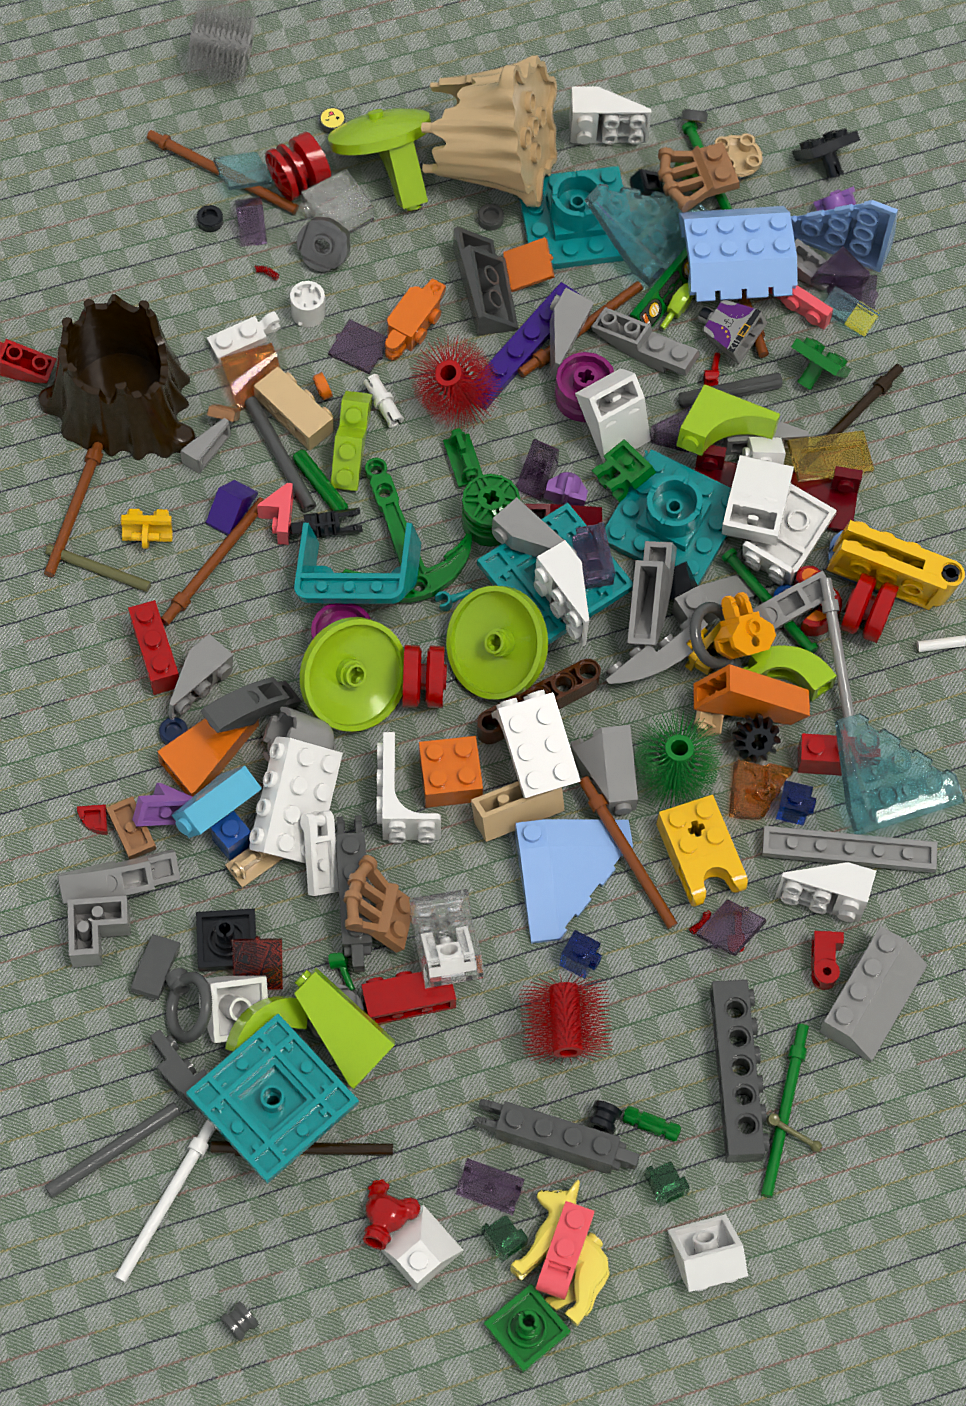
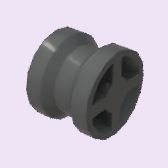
(239, 1321)

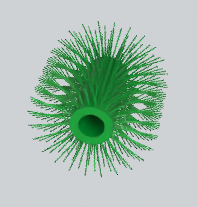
(676, 761)

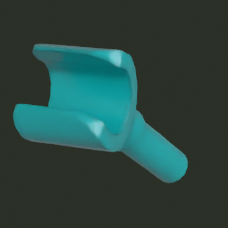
(450, 598)

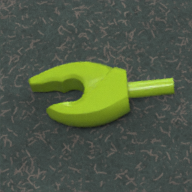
(677, 305)

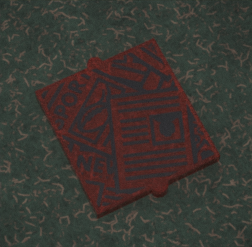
(259, 958)

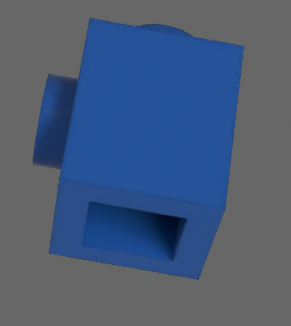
(231, 835)

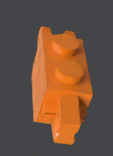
(413, 317)

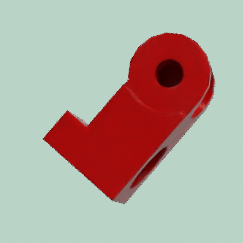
(823, 958)

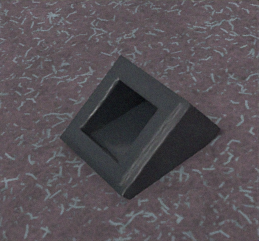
(647, 182)
(682, 580)

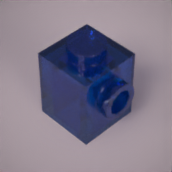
(795, 803)
(581, 954)

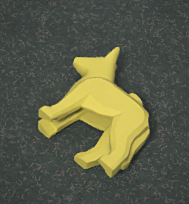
(591, 1267)

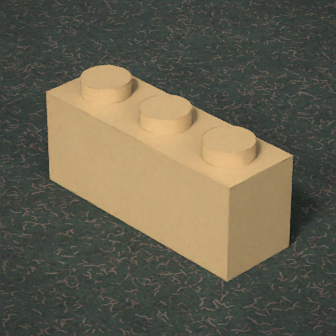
(294, 408)
(503, 808)

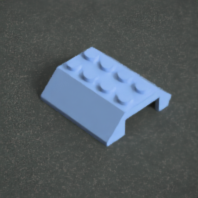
(739, 252)

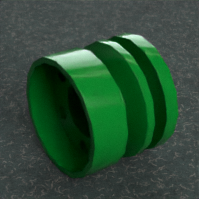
(476, 506)

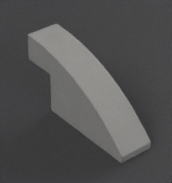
(651, 592)

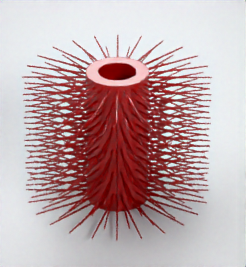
(456, 383)
(565, 1020)

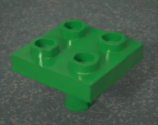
(819, 361)
(527, 1328)

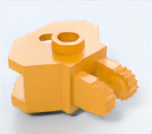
(742, 630)

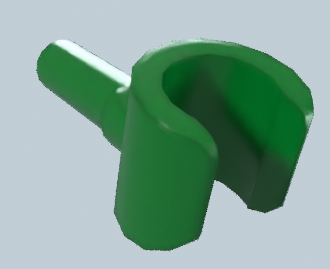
(339, 961)

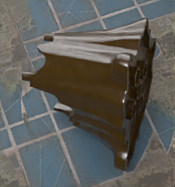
(118, 382)

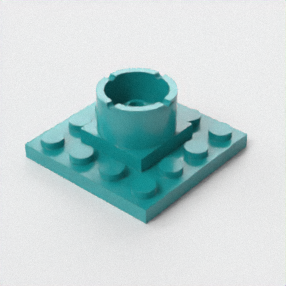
(567, 221)
(674, 508)
(517, 571)
(265, 1070)

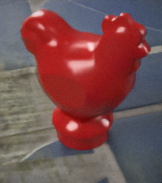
(386, 1214)

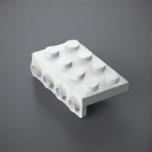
(296, 783)

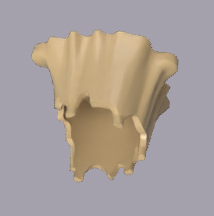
(498, 129)

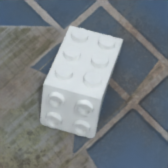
(800, 531)
(537, 743)
(396, 820)

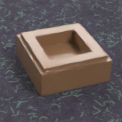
(221, 411)

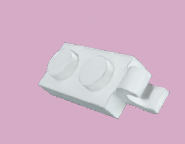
(243, 336)

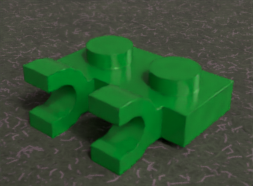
(630, 466)

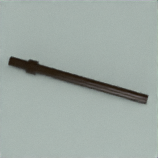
(880, 386)
(323, 1148)

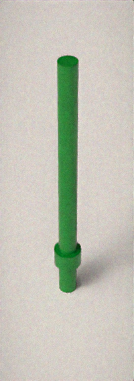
(796, 1055)

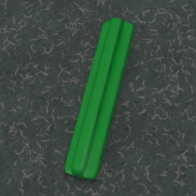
(319, 481)

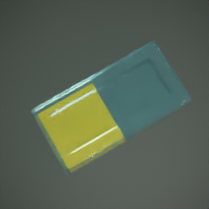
(852, 311)

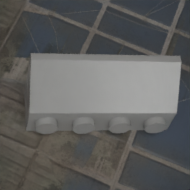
(874, 994)

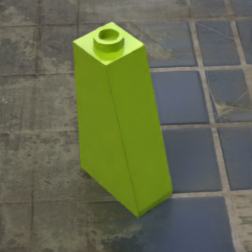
(344, 1027)

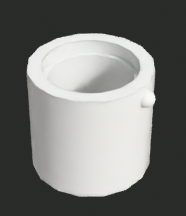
(307, 304)

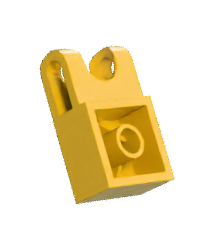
(701, 856)

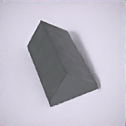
(484, 283)

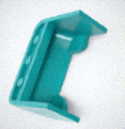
(322, 585)

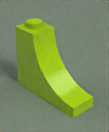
(405, 176)
(723, 415)

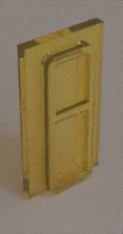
(819, 455)

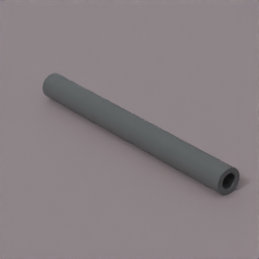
(280, 453)
(112, 1150)

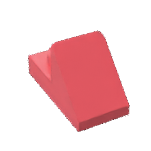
(279, 508)

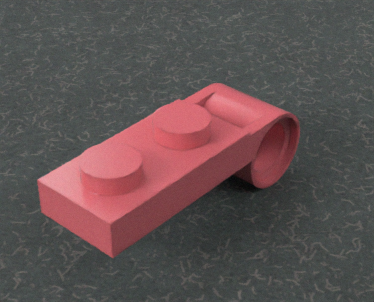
(808, 306)
(565, 1250)

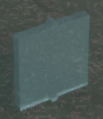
(242, 170)

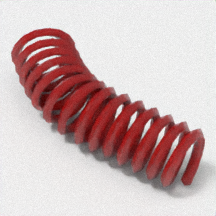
(259, 269)
(698, 925)

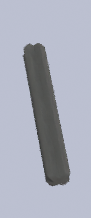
(736, 388)

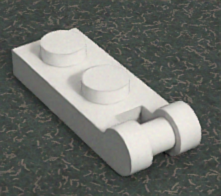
(320, 853)

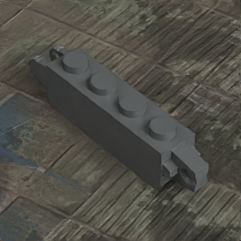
(350, 850)
(556, 1137)

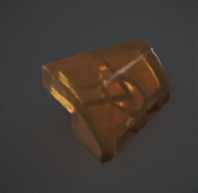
(247, 369)
(755, 788)

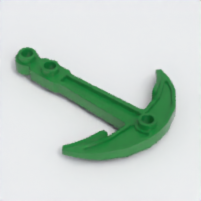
(433, 578)

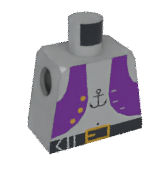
(732, 327)

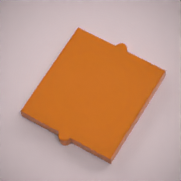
(529, 264)

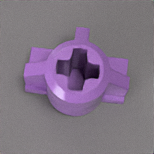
(836, 199)
(566, 489)

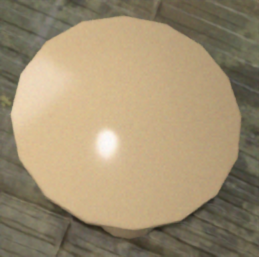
(743, 153)

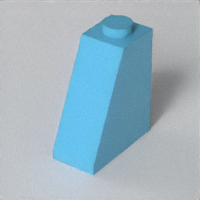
(215, 801)

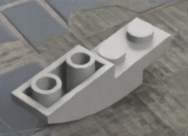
(642, 344)
(793, 602)
(647, 661)
(119, 878)

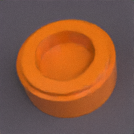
(322, 386)

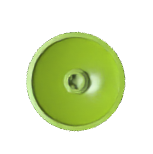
(378, 131)
(497, 642)
(353, 674)

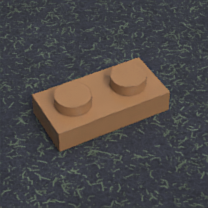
(134, 838)

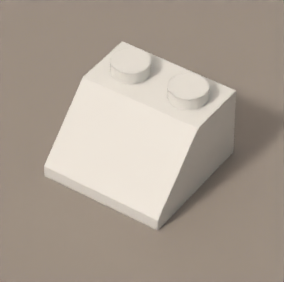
(708, 1253)

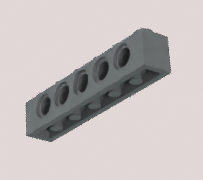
(737, 1145)

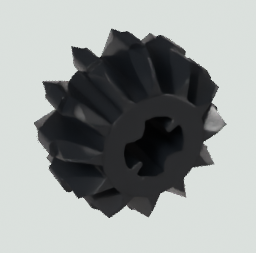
(766, 737)

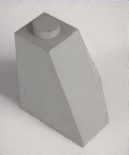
(610, 766)

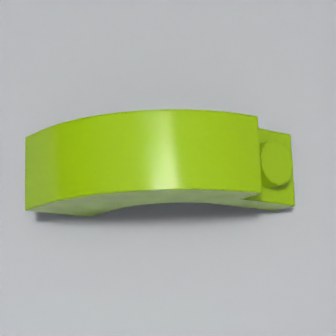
(795, 666)
(262, 1012)

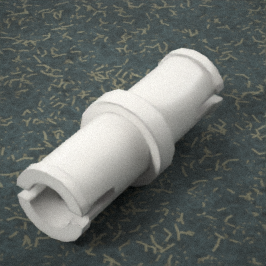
(383, 401)

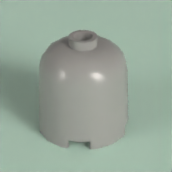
(298, 726)

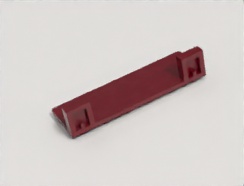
(836, 492)

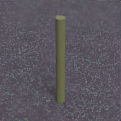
(102, 569)

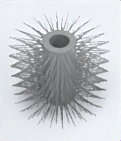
(221, 42)

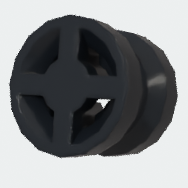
(604, 1117)

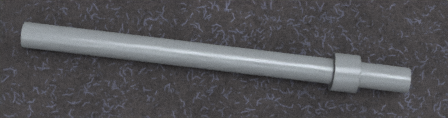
(830, 607)

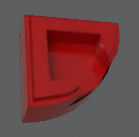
(94, 818)

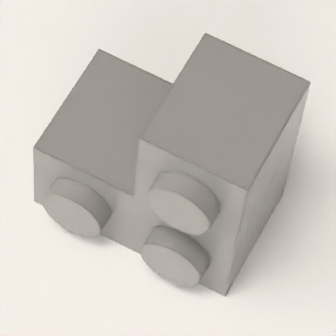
(91, 920)

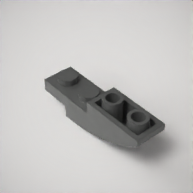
(250, 703)
(174, 1070)

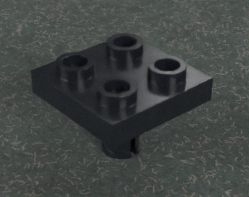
(826, 148)
(216, 936)

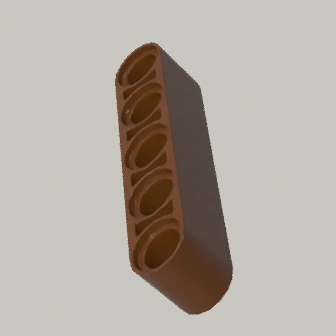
(567, 677)

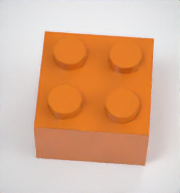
(450, 771)

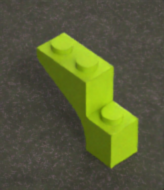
(351, 440)

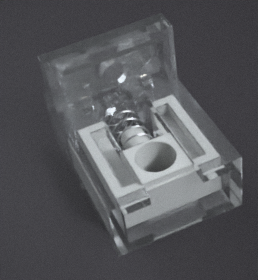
(445, 938)

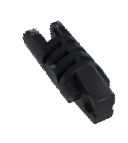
(328, 523)

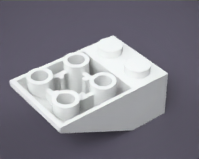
(606, 118)
(615, 411)
(757, 500)
(562, 583)
(832, 889)

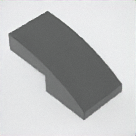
(155, 966)

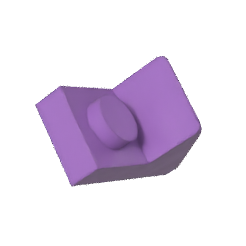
(159, 807)

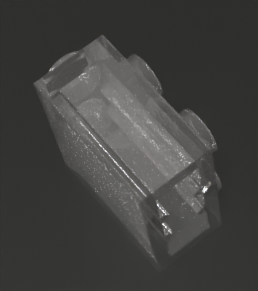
(339, 200)

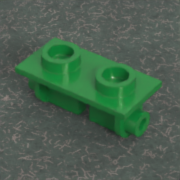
(462, 457)

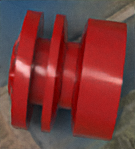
(297, 165)

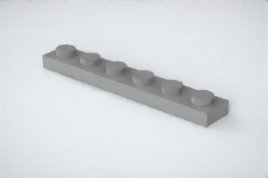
(851, 848)

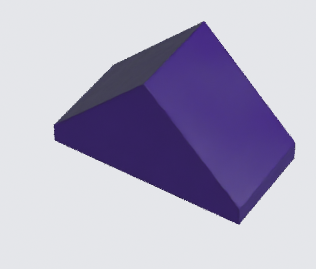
(230, 506)

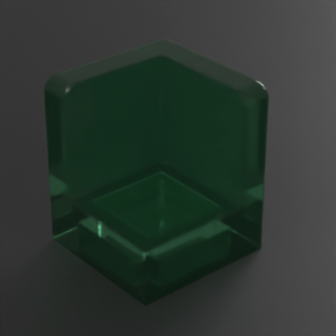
(666, 1183)
(504, 1238)

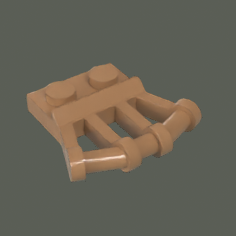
(711, 164)
(392, 909)

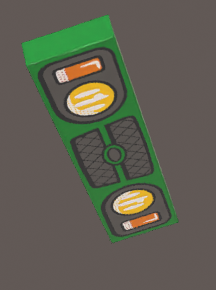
(659, 296)

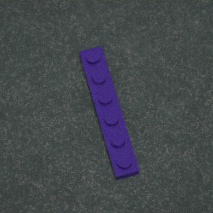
(521, 346)

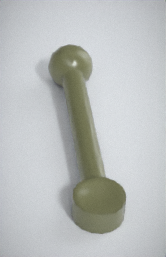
(773, 1119)

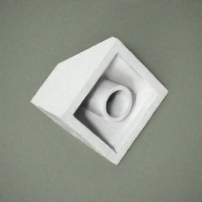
(230, 999)
(421, 1249)

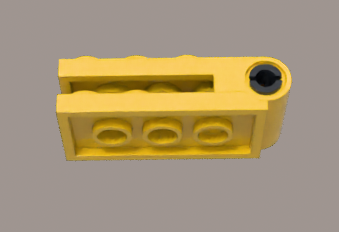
(921, 574)

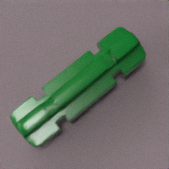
(651, 1123)

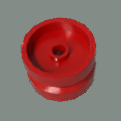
(867, 607)
(424, 676)

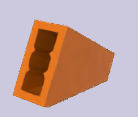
(744, 692)
(201, 754)

